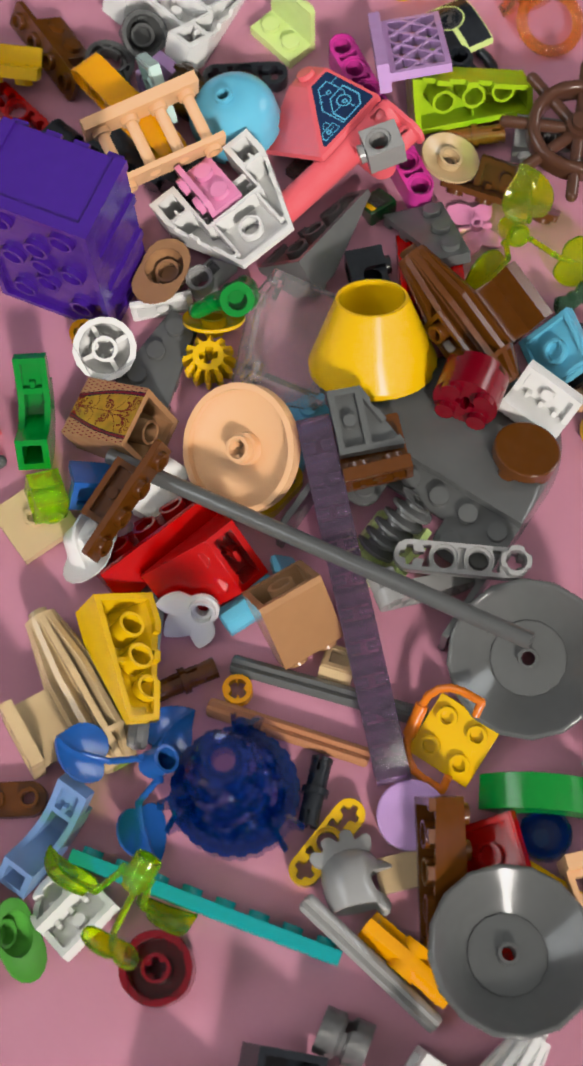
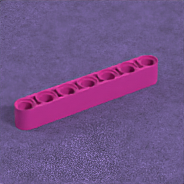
(350, 63)

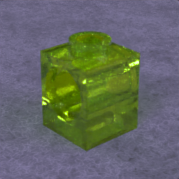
(46, 496)

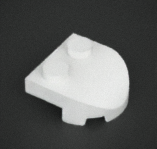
(63, 915)

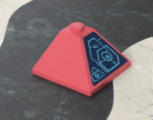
(320, 113)

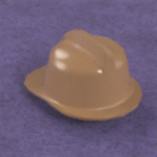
(161, 271)

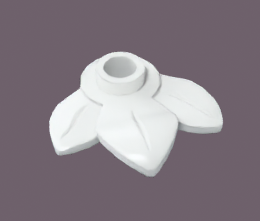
(187, 619)

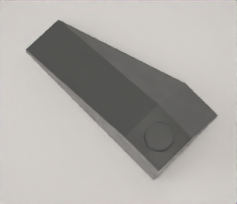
(322, 244)

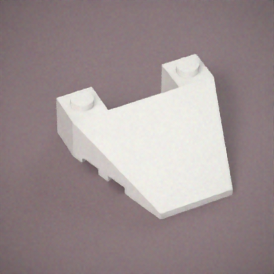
(191, 25)
(246, 227)

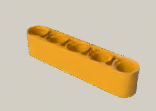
(107, 88)

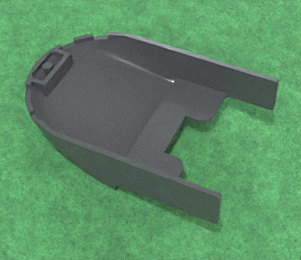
(454, 480)

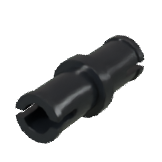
(315, 791)

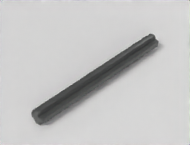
(307, 684)

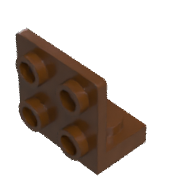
(378, 467)

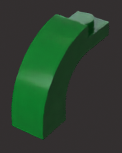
(36, 409)
(531, 793)

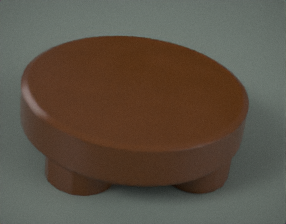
(525, 453)

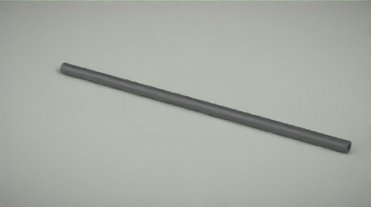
(338, 556)

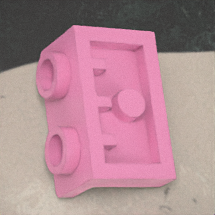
(209, 186)

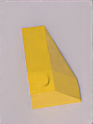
(123, 645)

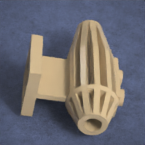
(70, 696)

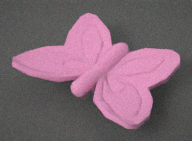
(475, 225)

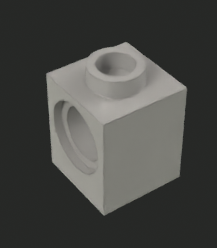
(385, 135)

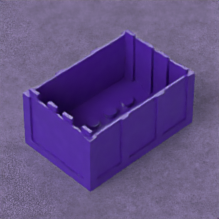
(66, 224)

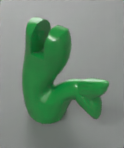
(234, 299)

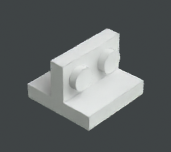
(541, 400)

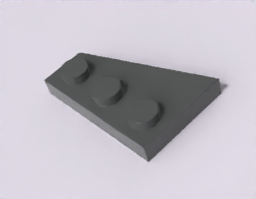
(434, 229)
(160, 359)

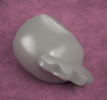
(347, 875)

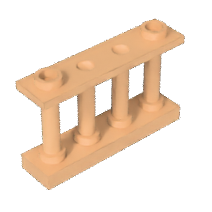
(155, 103)

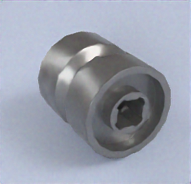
(343, 1037)

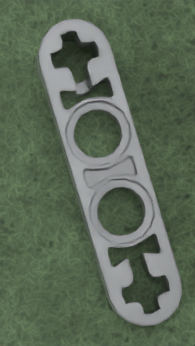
(460, 565)
(390, 599)

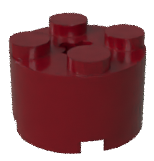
(470, 389)
(174, 982)

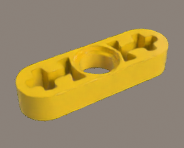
(337, 816)

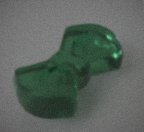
(571, 299)

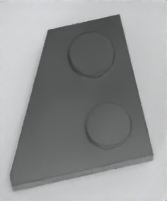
(359, 424)

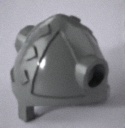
(143, 32)

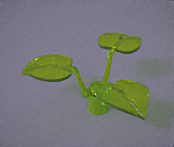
(525, 198)
(137, 878)

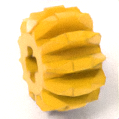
(197, 362)

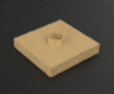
(27, 538)

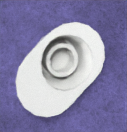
(78, 566)

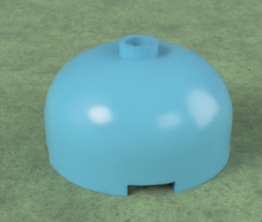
(238, 103)

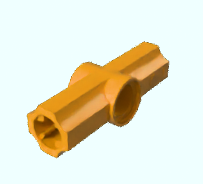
(403, 955)

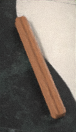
(294, 733)

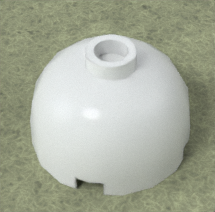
(104, 348)

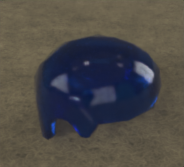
(546, 836)

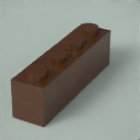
(440, 851)

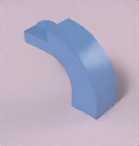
(57, 826)

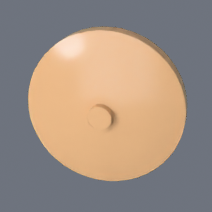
(242, 445)

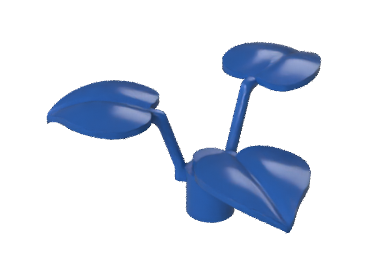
(83, 754)

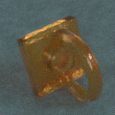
(523, 8)

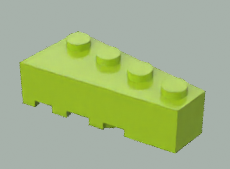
(466, 97)

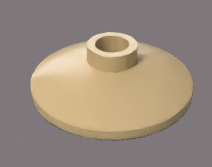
(450, 158)

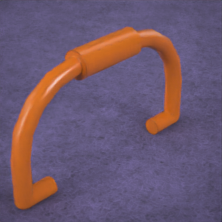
(415, 721)

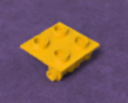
(453, 740)

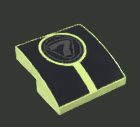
(463, 26)

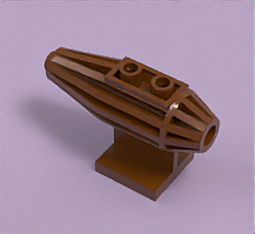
(472, 319)

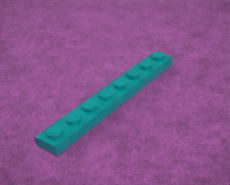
(220, 910)

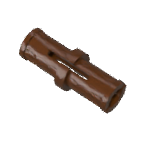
(186, 679)

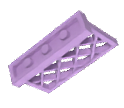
(388, 50)

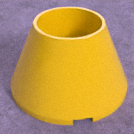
(373, 342)

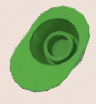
(20, 943)

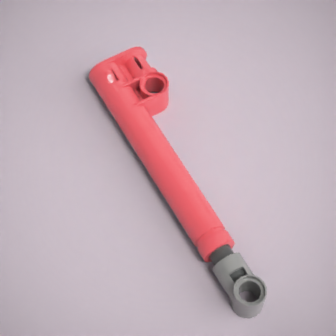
(312, 185)

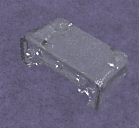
(280, 338)

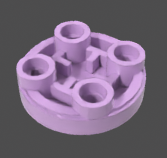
(397, 813)

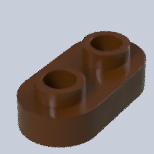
(12, 799)

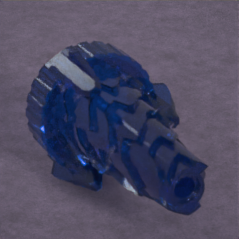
(236, 810)

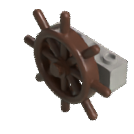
(551, 142)

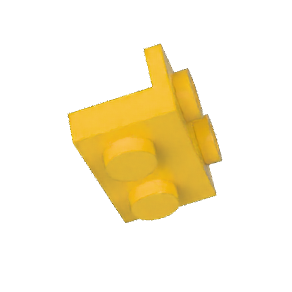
(20, 63)

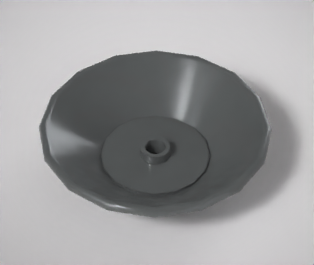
(520, 697)
(541, 927)

